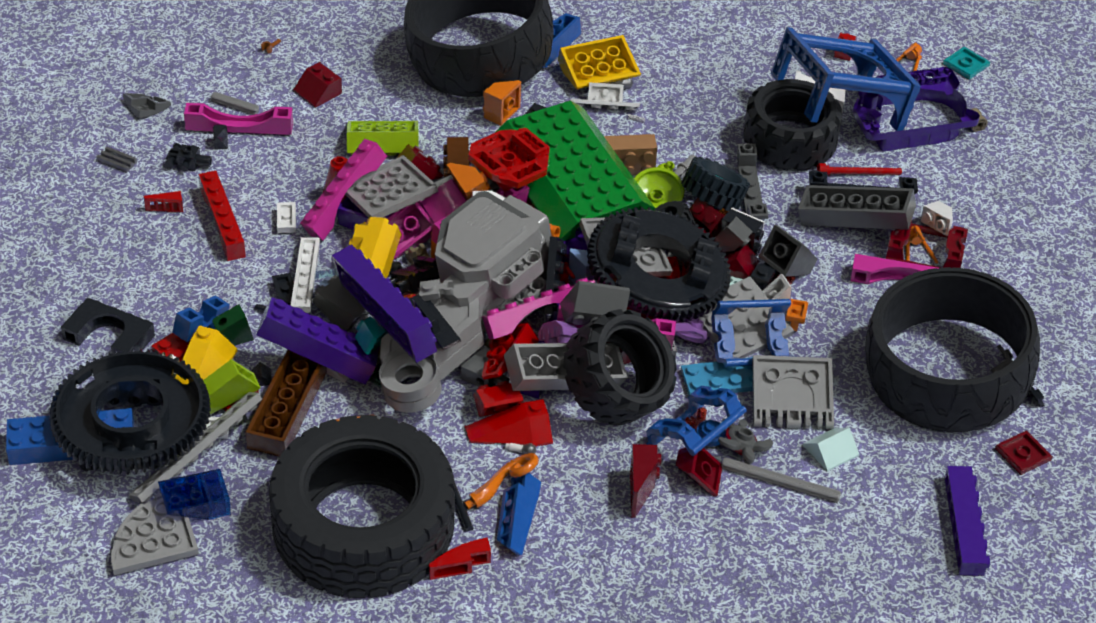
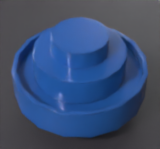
(706, 427)

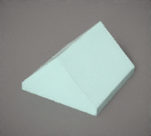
(833, 448)

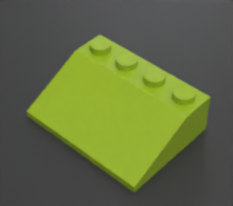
(389, 135)

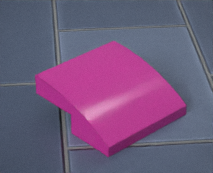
(445, 201)

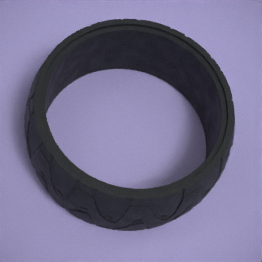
(473, 68)
(958, 296)

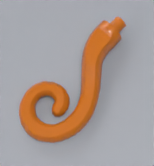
(513, 468)

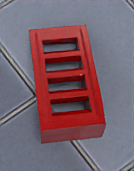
(173, 198)

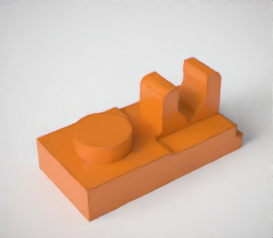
(797, 313)

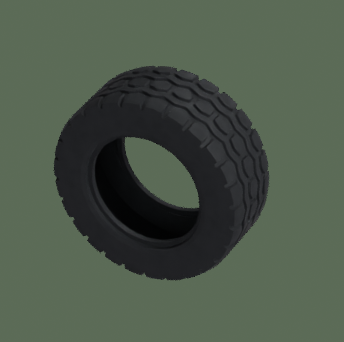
(362, 558)

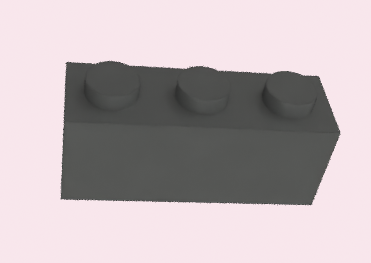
(591, 300)

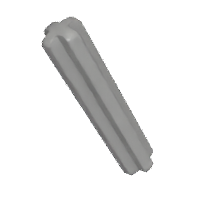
(234, 103)

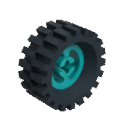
(715, 183)

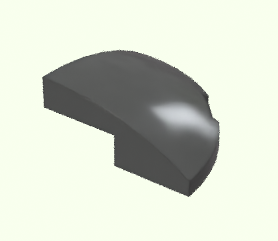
(144, 105)

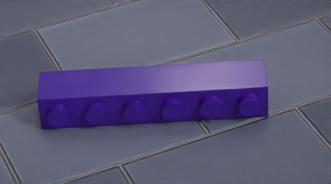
(966, 521)

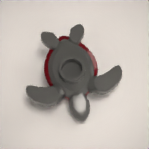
(743, 441)

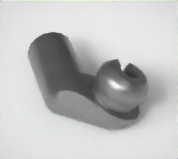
(626, 82)

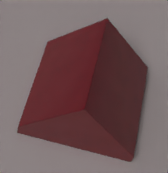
(742, 262)

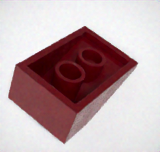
(643, 474)

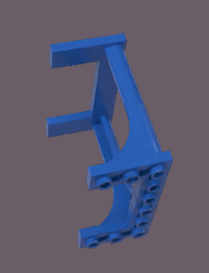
(896, 85)

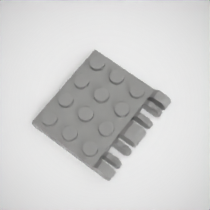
(793, 388)

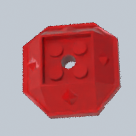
(510, 157)

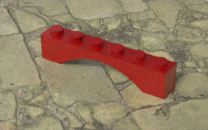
(227, 226)

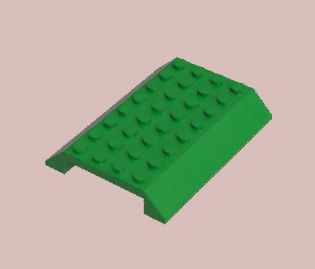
(582, 170)

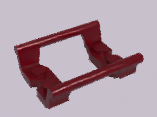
(953, 248)

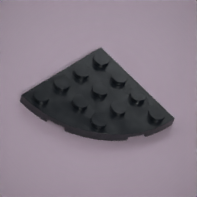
(555, 268)

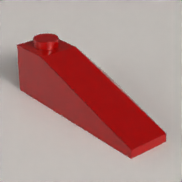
(498, 347)
(517, 425)

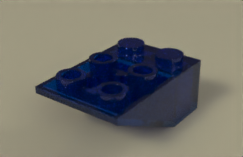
(196, 495)

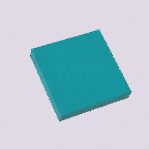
(966, 62)

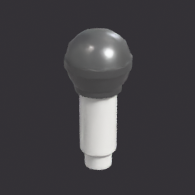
(524, 449)

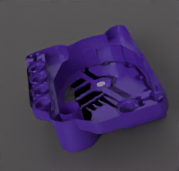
(940, 88)

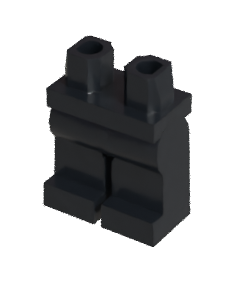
(409, 278)

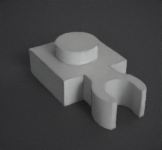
(434, 289)

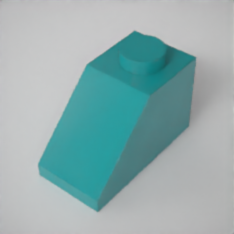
(369, 334)

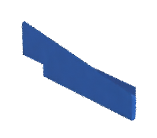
(518, 511)

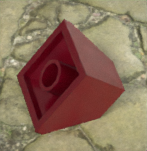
(701, 469)

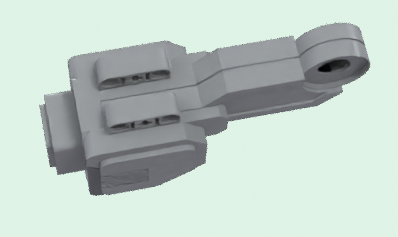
(494, 258)

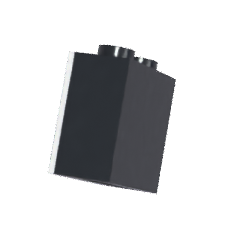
(751, 222)

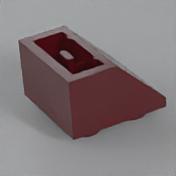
(425, 164)
(707, 217)

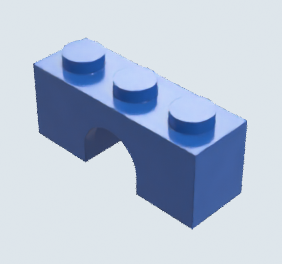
(188, 320)

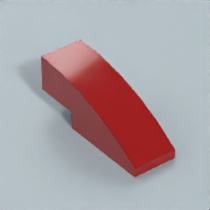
(461, 559)

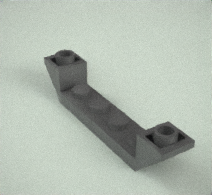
(747, 168)

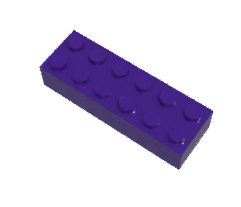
(316, 340)

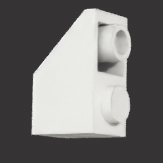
(938, 216)

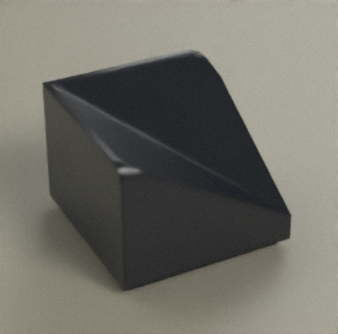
(220, 137)

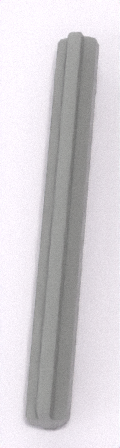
(781, 479)

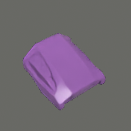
(691, 330)
(556, 332)

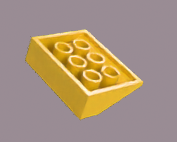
(598, 62)

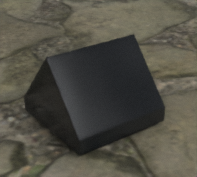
(262, 374)

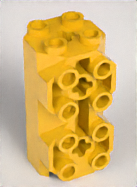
(377, 242)

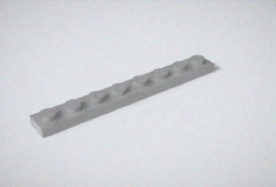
(217, 429)

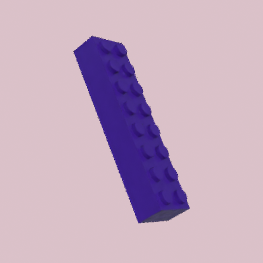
(385, 303)

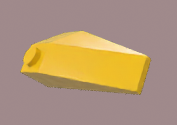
(207, 352)

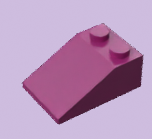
(413, 225)

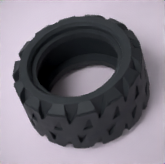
(789, 146)
(592, 382)

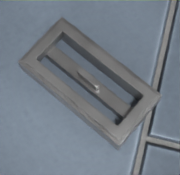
(117, 158)

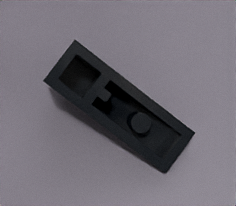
(764, 274)

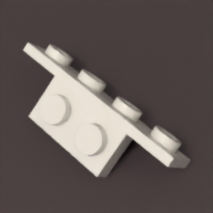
(606, 94)

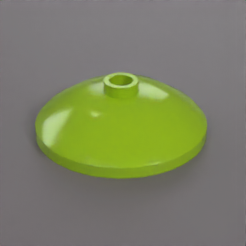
(662, 184)

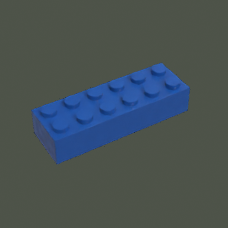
(32, 441)

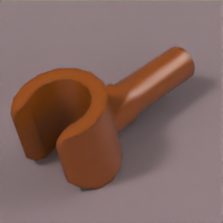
(268, 46)

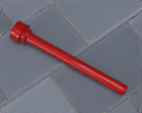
(858, 170)

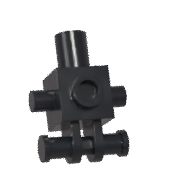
(186, 157)

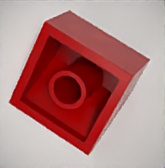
(496, 398)

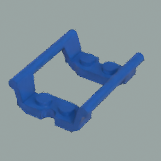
(773, 326)
(679, 429)

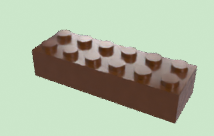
(285, 404)

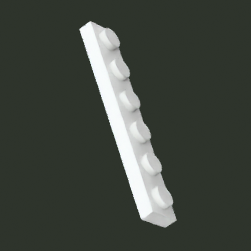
(305, 273)

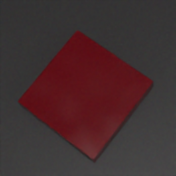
(1023, 452)

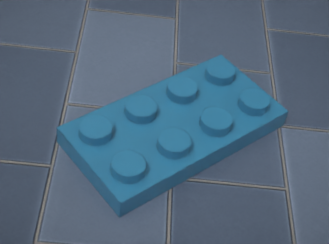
(717, 376)

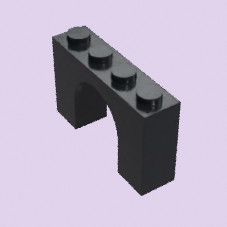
(94, 314)

